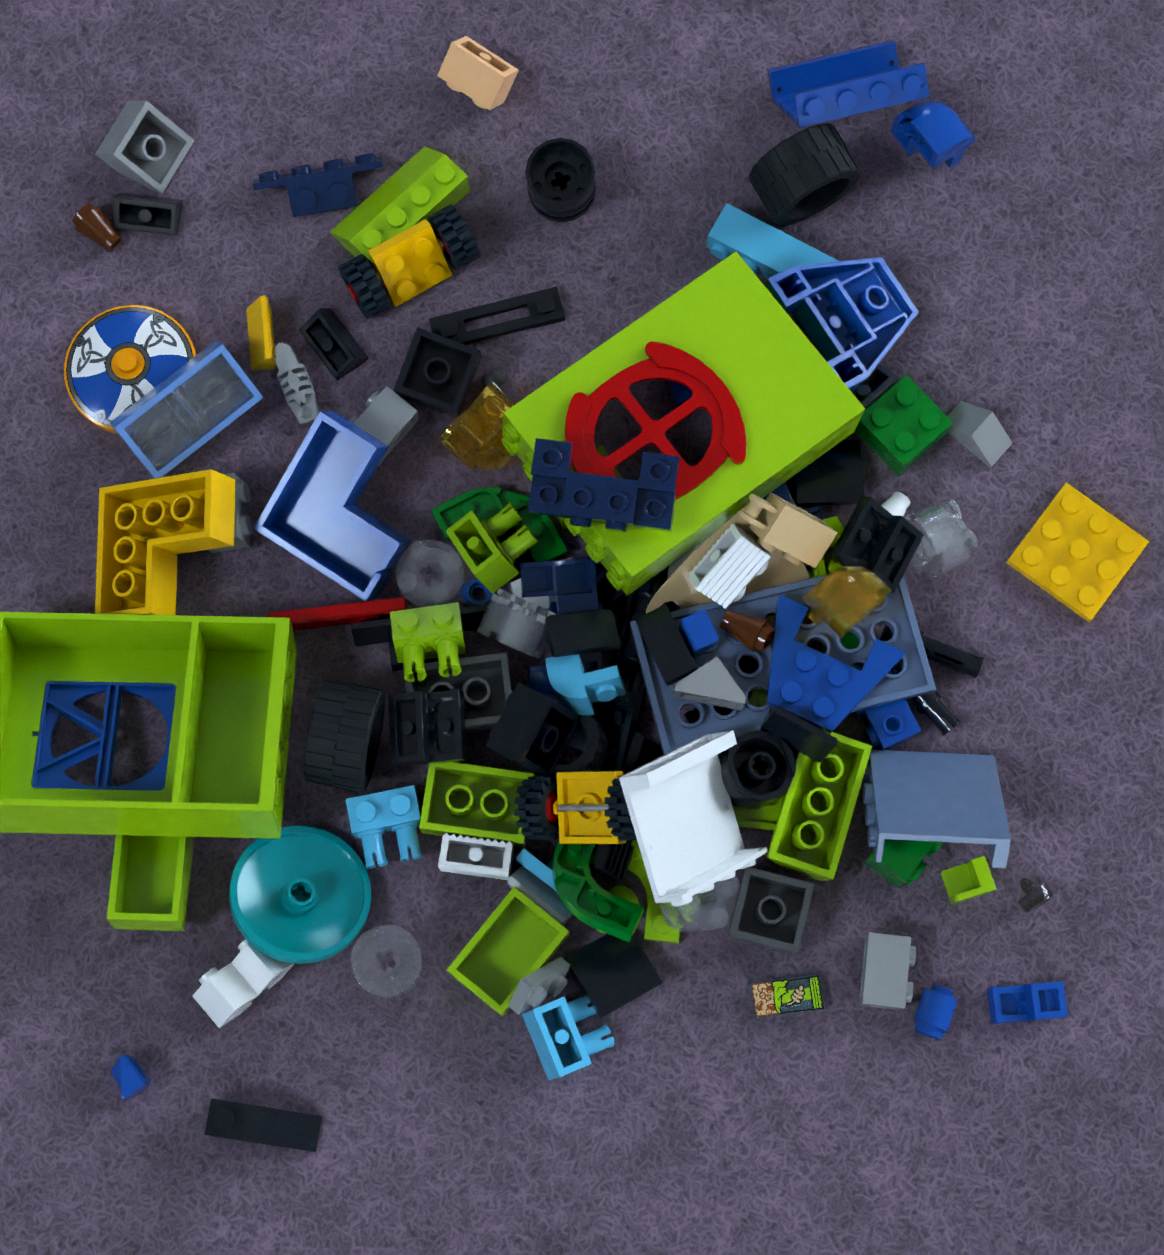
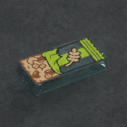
(786, 996)

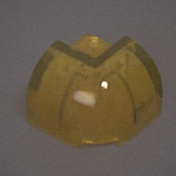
(478, 432)
(846, 598)

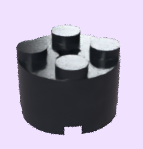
(761, 752)

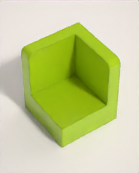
(968, 880)

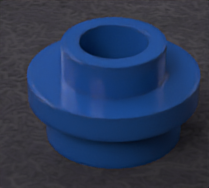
(470, 587)

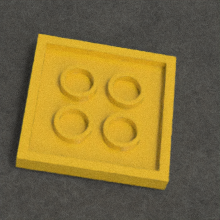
(1077, 552)

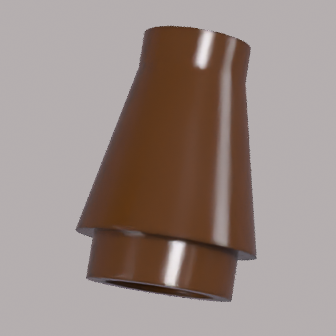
(95, 226)
(749, 630)

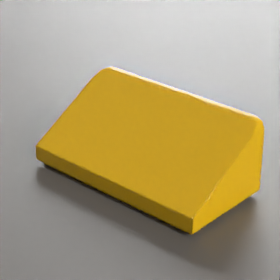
(261, 334)

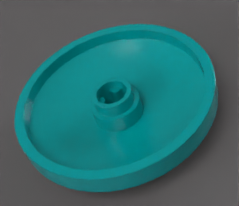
(300, 895)

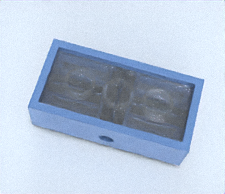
(186, 410)

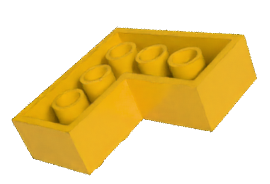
(145, 530)

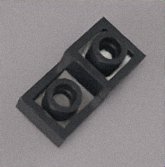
(666, 644)

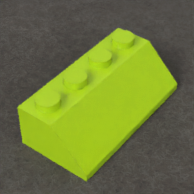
(408, 197)
(819, 810)

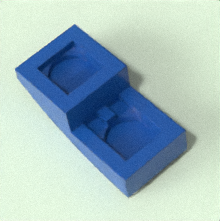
(1027, 1002)

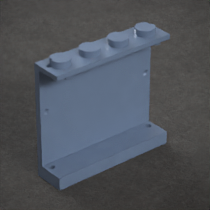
(935, 800)

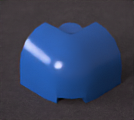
(934, 132)

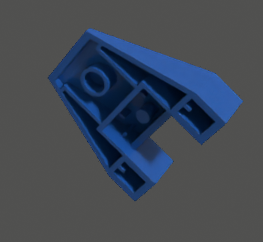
(847, 310)

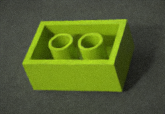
(472, 802)

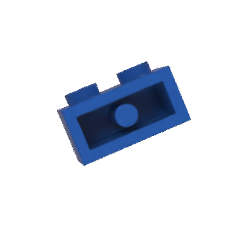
(889, 724)

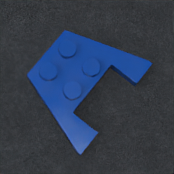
(814, 683)

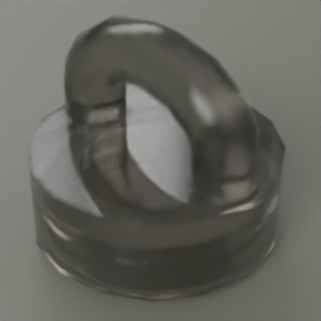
(1034, 896)

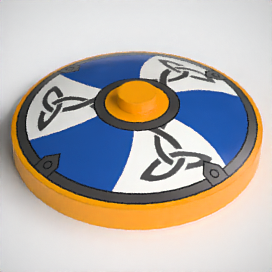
(122, 359)

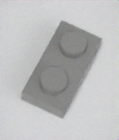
(540, 985)

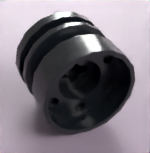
(557, 162)

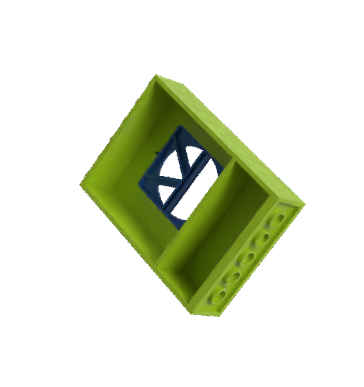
(212, 678)

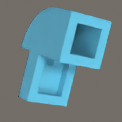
(579, 689)

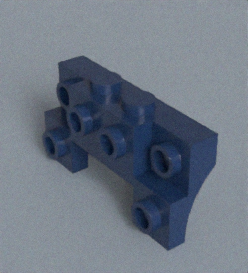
(600, 498)
(570, 589)

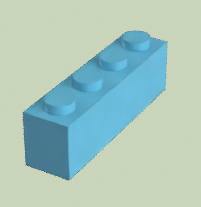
(759, 244)

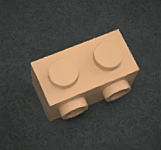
(477, 73)

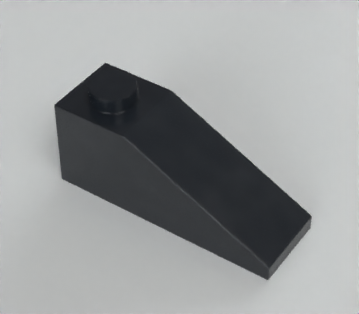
(263, 1125)

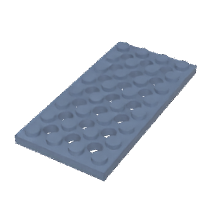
(895, 612)

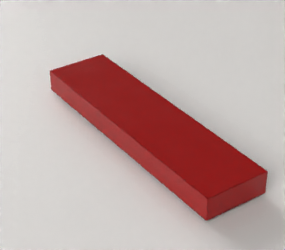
(341, 614)

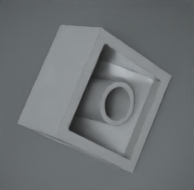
(145, 145)

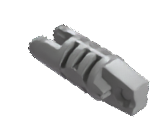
(296, 385)

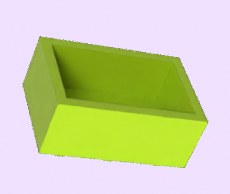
(150, 882)
(506, 949)

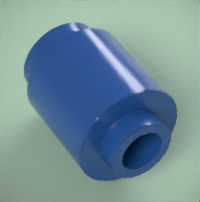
(935, 1012)

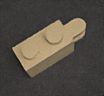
(788, 529)

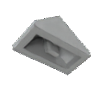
(979, 432)
(711, 686)

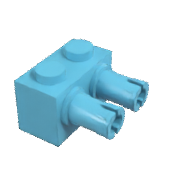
(385, 812)
(558, 1038)

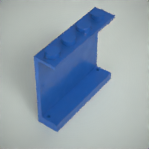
(846, 84)

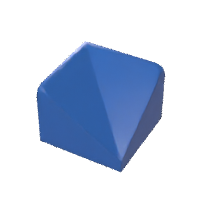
(698, 632)
(129, 1077)

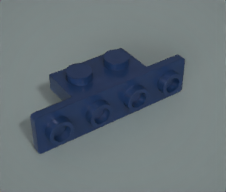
(322, 187)

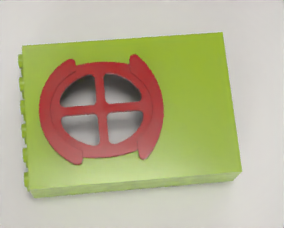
(746, 364)

